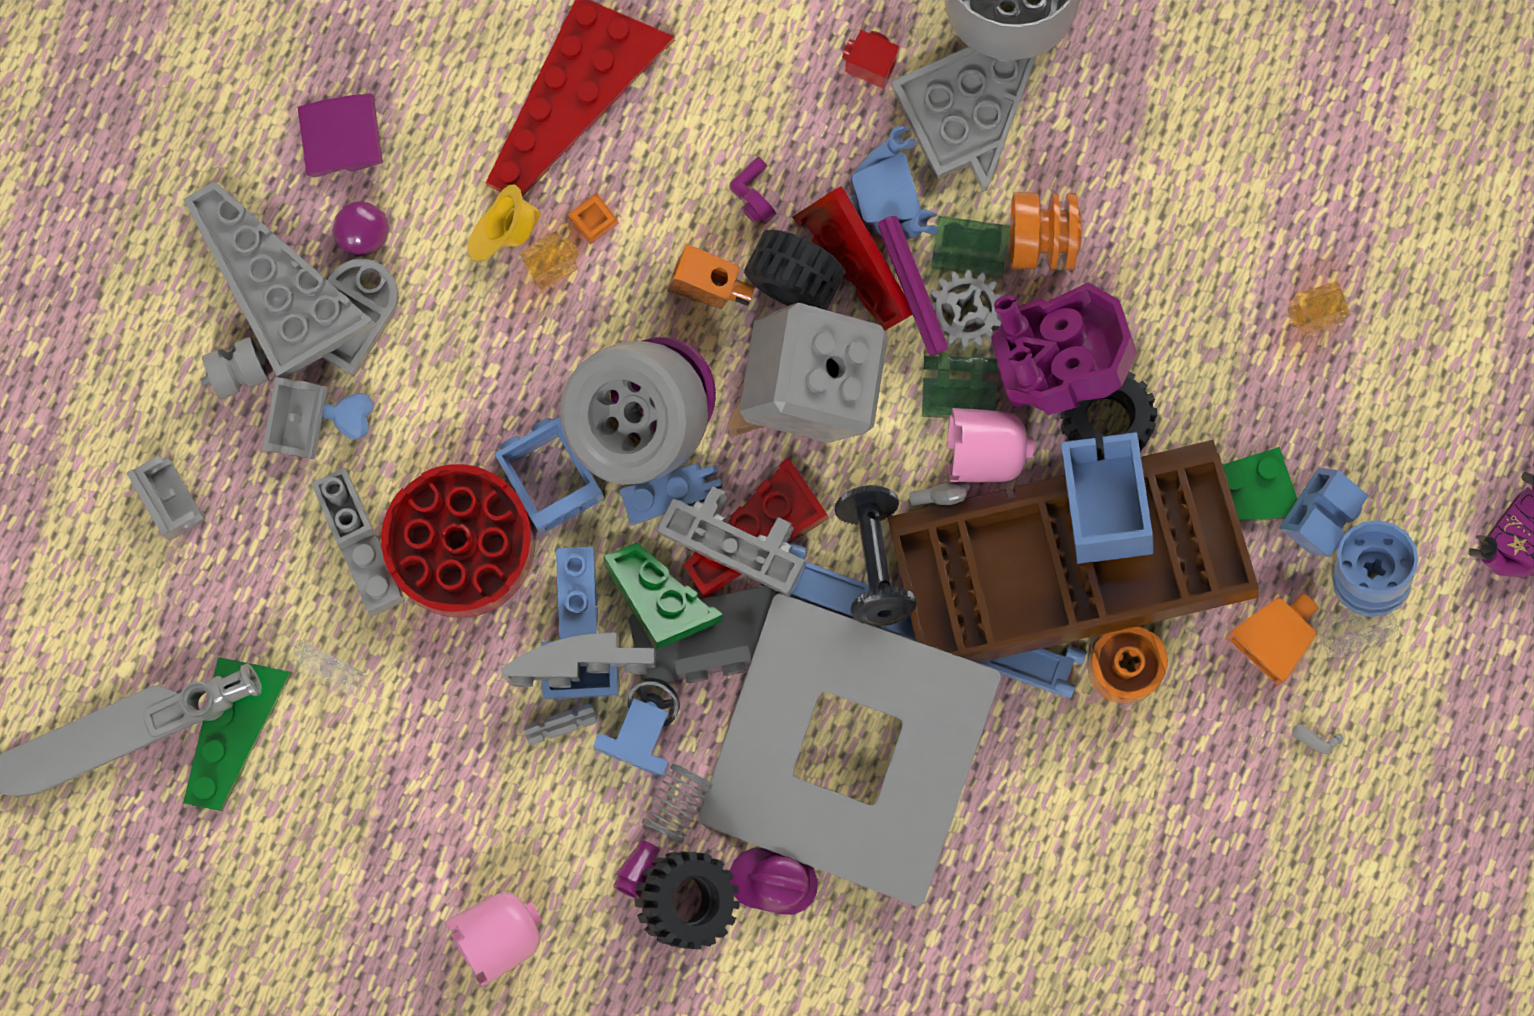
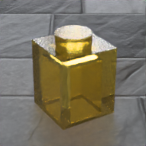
(550, 260)
(1318, 308)

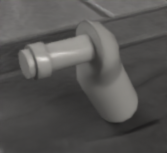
(1312, 740)

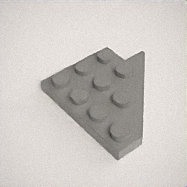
(963, 109)

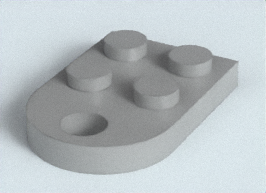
(376, 303)

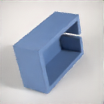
(1107, 499)

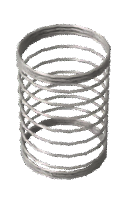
(658, 827)

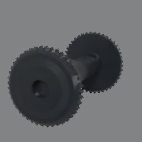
(868, 507)

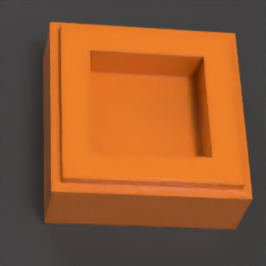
(593, 218)

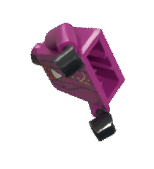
(1510, 543)

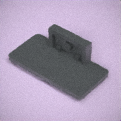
(716, 649)

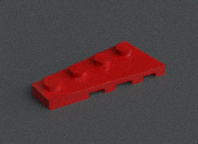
(845, 237)
(781, 496)

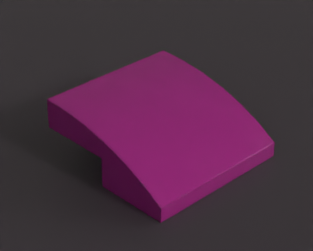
(340, 134)

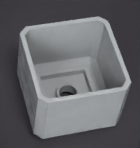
(788, 376)

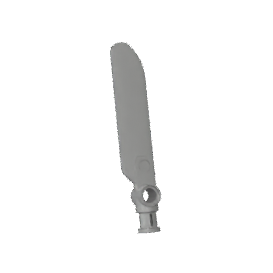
(118, 732)

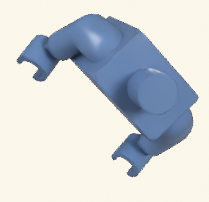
(886, 189)

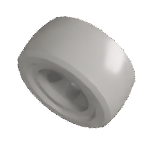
(1014, 34)
(668, 395)

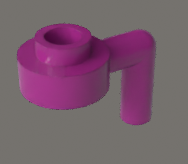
(755, 206)

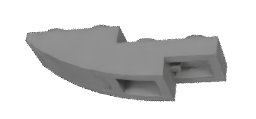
(357, 541)
(562, 660)

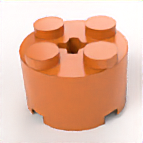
(1116, 682)

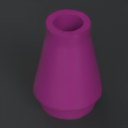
(631, 870)

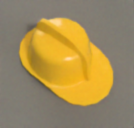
(504, 224)

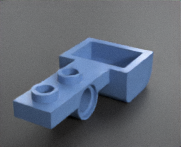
(579, 617)

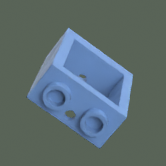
(567, 507)

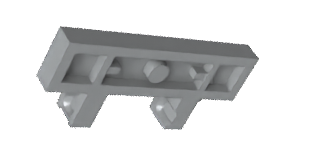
(758, 558)

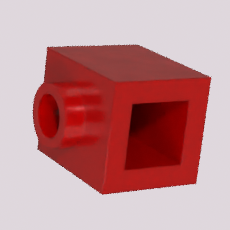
(871, 57)

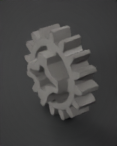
(954, 302)

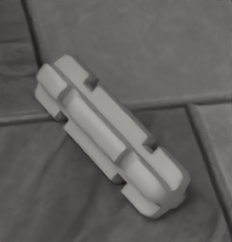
(560, 724)

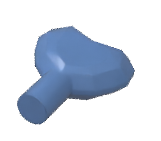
(350, 415)

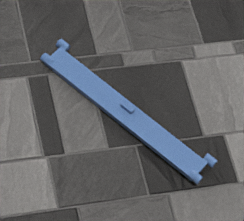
(837, 593)

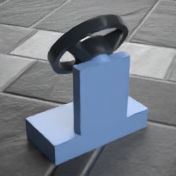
(642, 728)

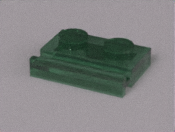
(970, 246)

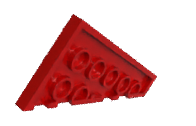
(580, 80)

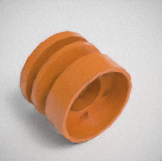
(1044, 231)

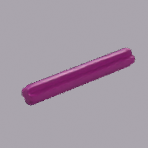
(912, 285)

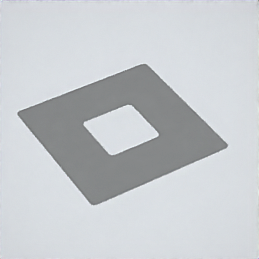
(942, 715)

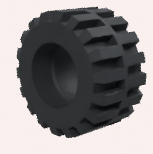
(794, 270)
(1135, 401)
(715, 906)

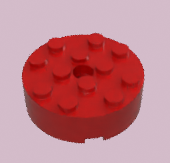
(480, 572)

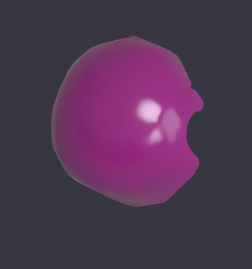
(360, 228)

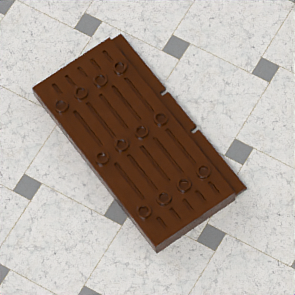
(1006, 574)

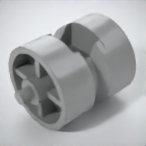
(231, 369)

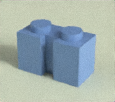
(1322, 511)

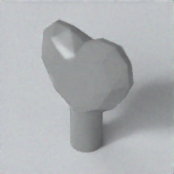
(942, 494)

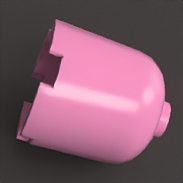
(987, 446)
(496, 935)

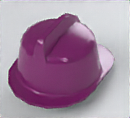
(773, 882)

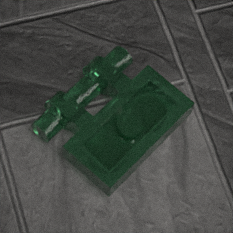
(944, 393)

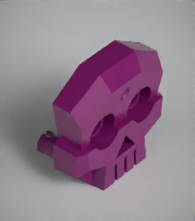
(1048, 339)

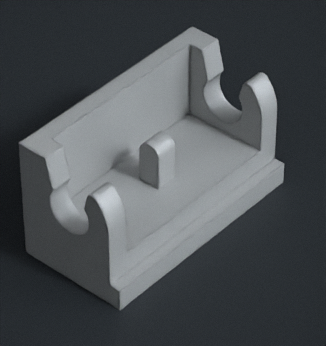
(295, 418)
(166, 497)

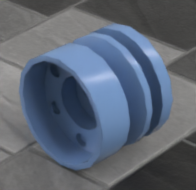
(1376, 549)

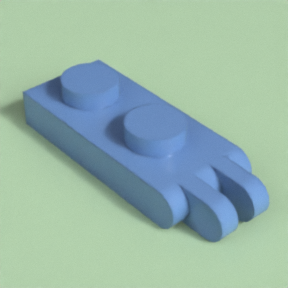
(654, 497)

